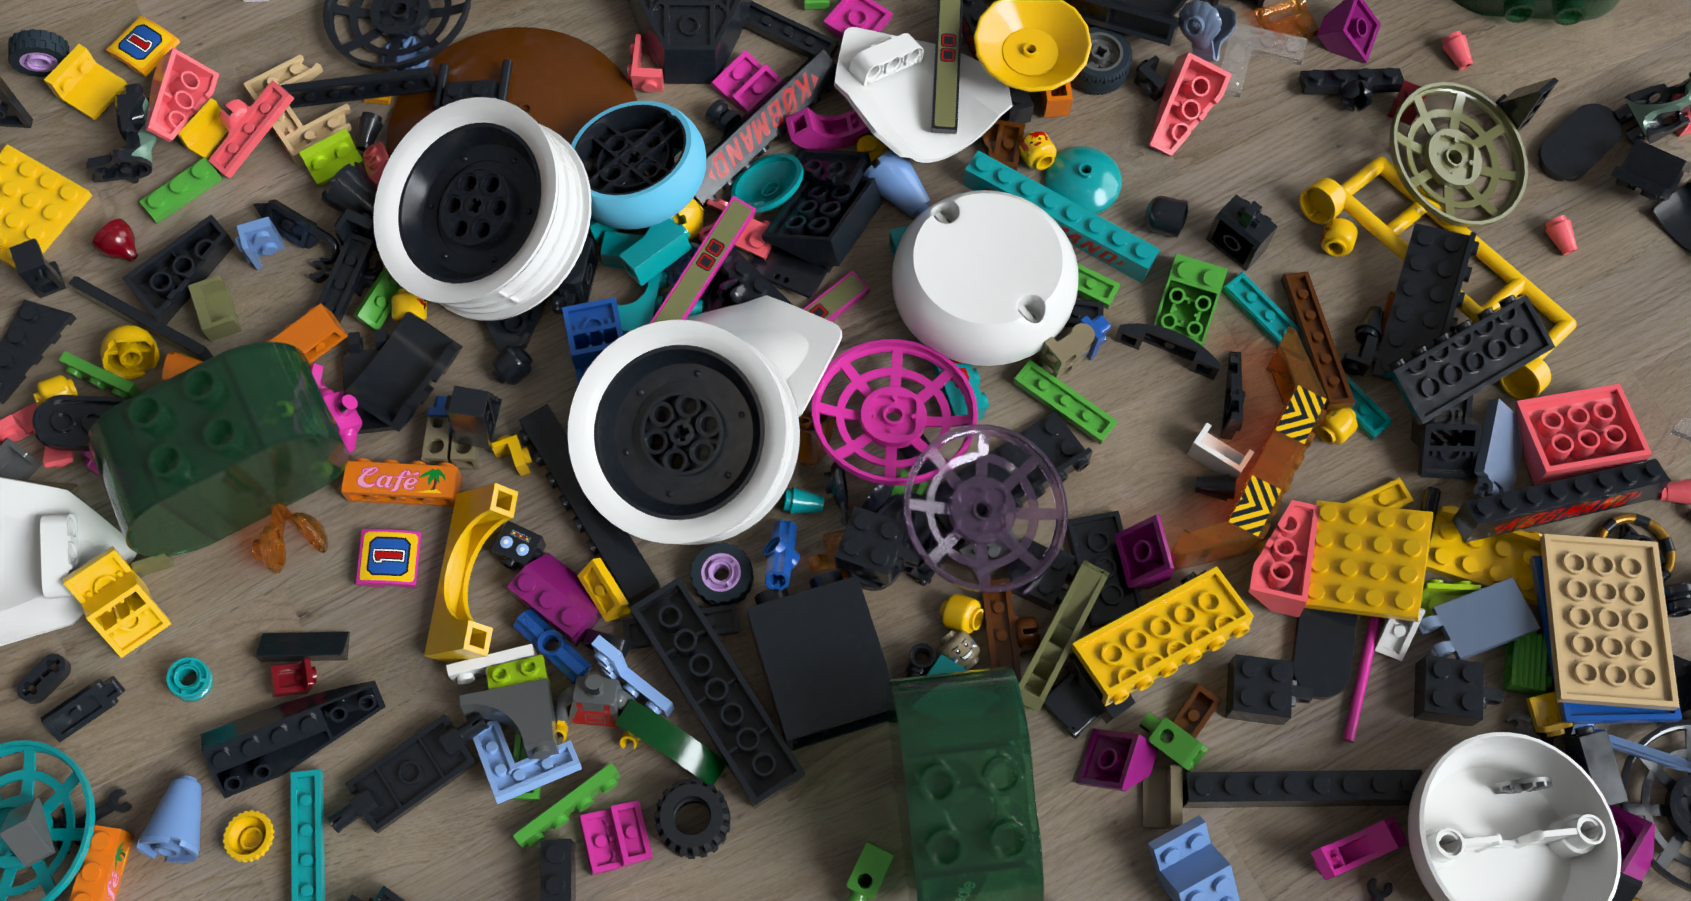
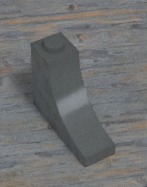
(522, 707)

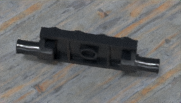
(410, 774)

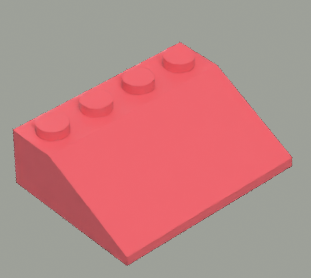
(1579, 433)

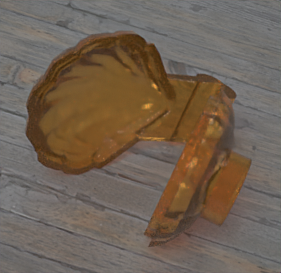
(271, 546)

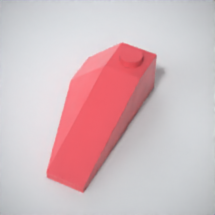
(177, 93)
(1187, 98)
(1284, 566)

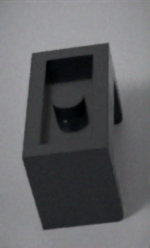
(35, 270)

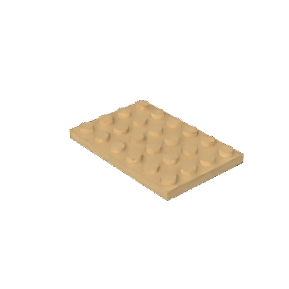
(1608, 622)

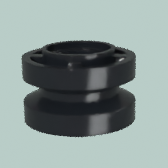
(1678, 600)

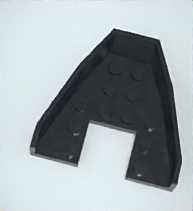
(690, 36)

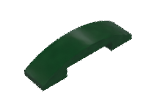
(670, 742)

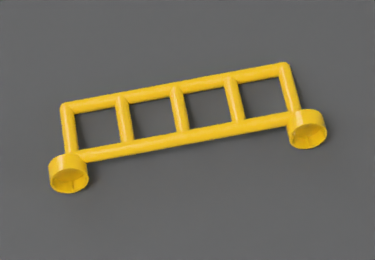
(1327, 199)

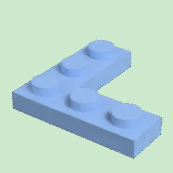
(614, 667)
(513, 779)

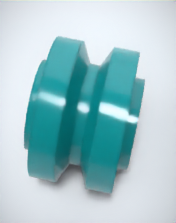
(180, 670)

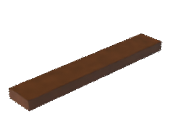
(1317, 340)

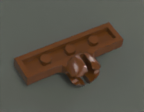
(1007, 630)

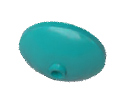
(769, 182)
(1093, 190)

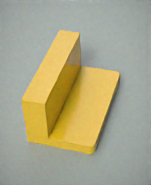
(204, 131)
(604, 590)

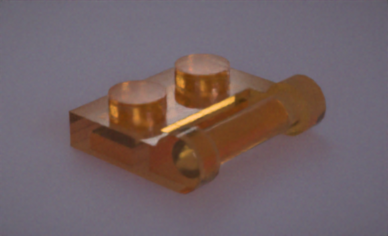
(1298, 25)

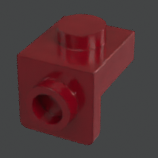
(292, 678)

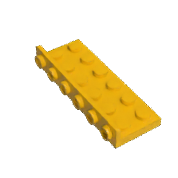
(1483, 560)
(1163, 635)

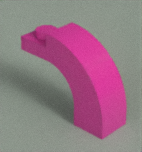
(824, 132)
(1358, 848)

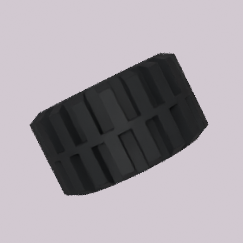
(681, 796)

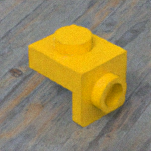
(511, 444)
(1546, 714)

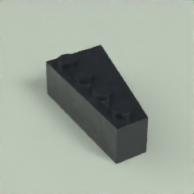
(165, 277)

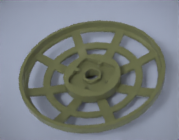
(1463, 151)

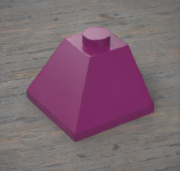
(1350, 30)
(1145, 554)
(1116, 760)
(1634, 856)

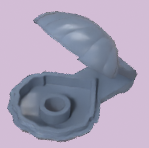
(1209, 30)

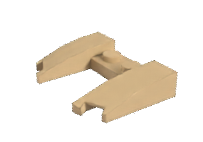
(288, 127)

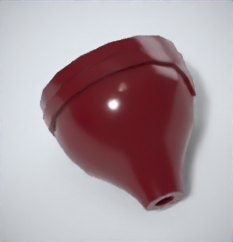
(116, 241)

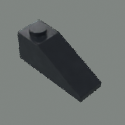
(1526, 101)

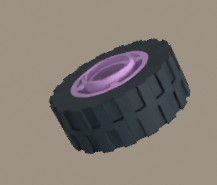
(36, 51)
(719, 558)

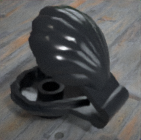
(836, 484)

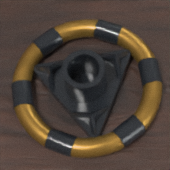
(1628, 533)

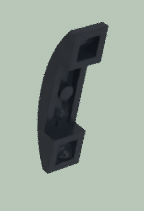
(1202, 360)

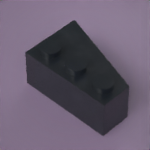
(473, 416)

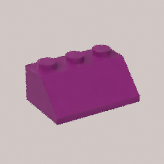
(556, 597)

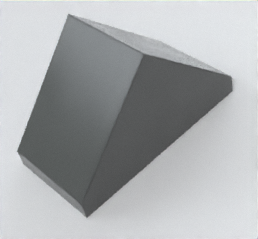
(28, 833)

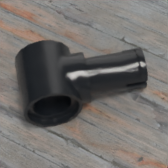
(915, 669)

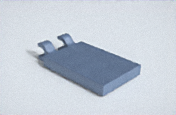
(1499, 450)
(1480, 621)

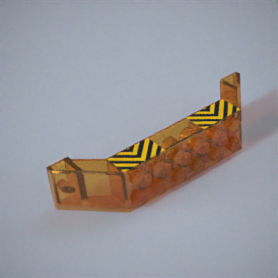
(1273, 468)

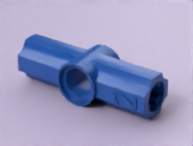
(781, 555)
(539, 634)

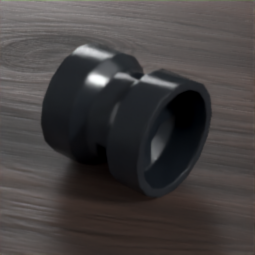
(722, 116)

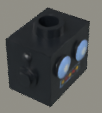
(517, 546)

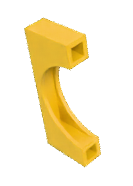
(475, 517)

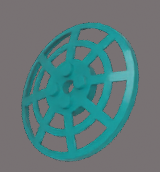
(8, 859)

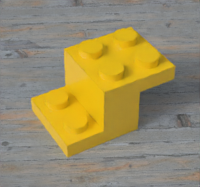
(116, 601)

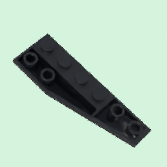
(285, 735)

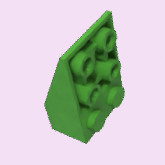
(1190, 297)

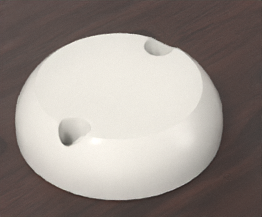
(985, 278)
(1511, 845)

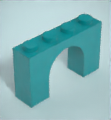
(653, 252)
(644, 309)

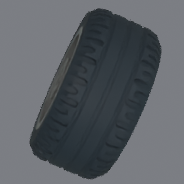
(1107, 62)

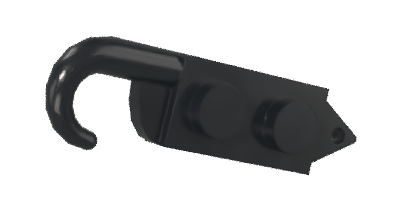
(297, 228)

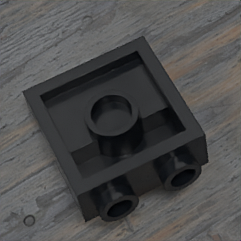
(1047, 587)

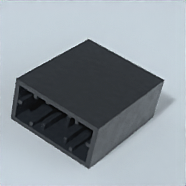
(820, 659)

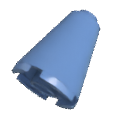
(899, 183)
(175, 823)

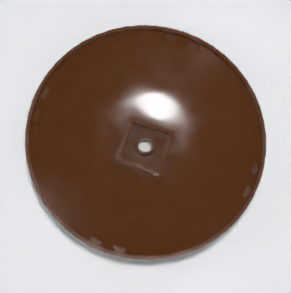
(552, 79)

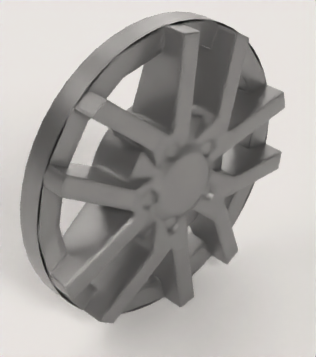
(1521, 785)

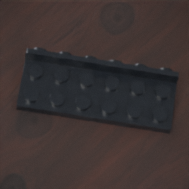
(1426, 292)
(1470, 358)
(1052, 438)

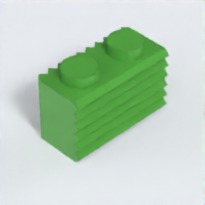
(1527, 666)

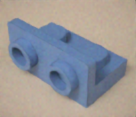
(258, 239)

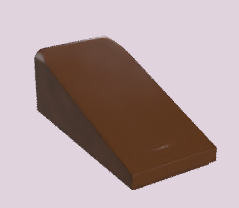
(1196, 710)

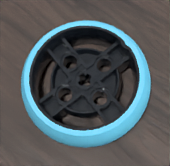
(636, 163)

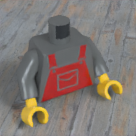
(592, 702)

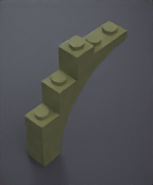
(1060, 635)

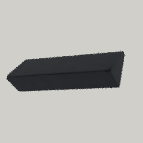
(301, 645)

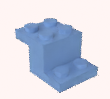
(1191, 866)

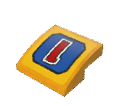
(142, 45)

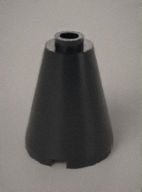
(351, 190)

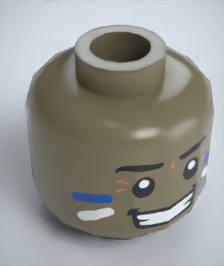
(959, 648)

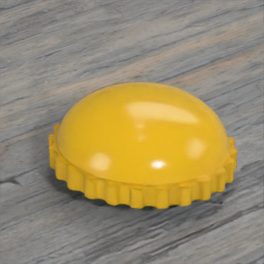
(248, 836)

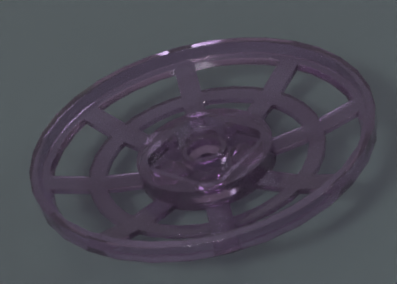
(1000, 504)

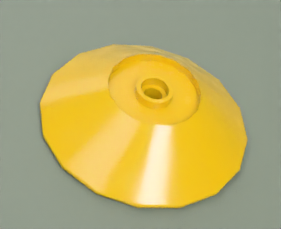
(1047, 28)

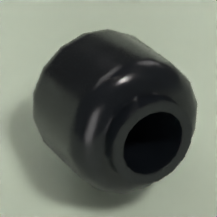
(511, 365)

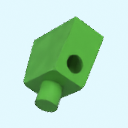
(1183, 747)
(874, 862)

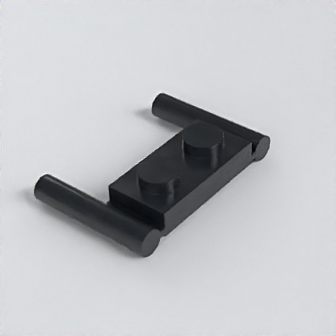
(450, 92)

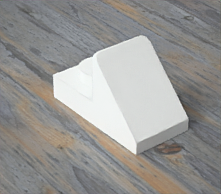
(1397, 636)

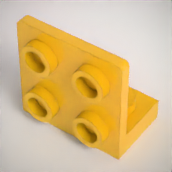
(84, 83)

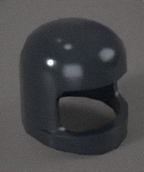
(1166, 215)

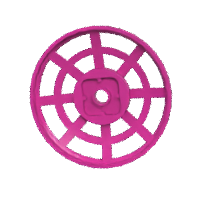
(891, 400)

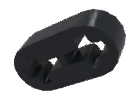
(622, 645)
(44, 678)

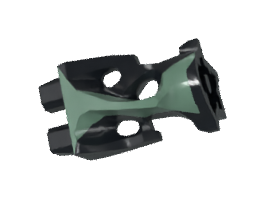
(1651, 115)
(135, 157)

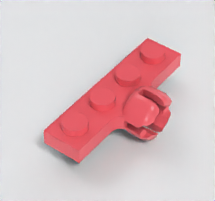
(248, 127)

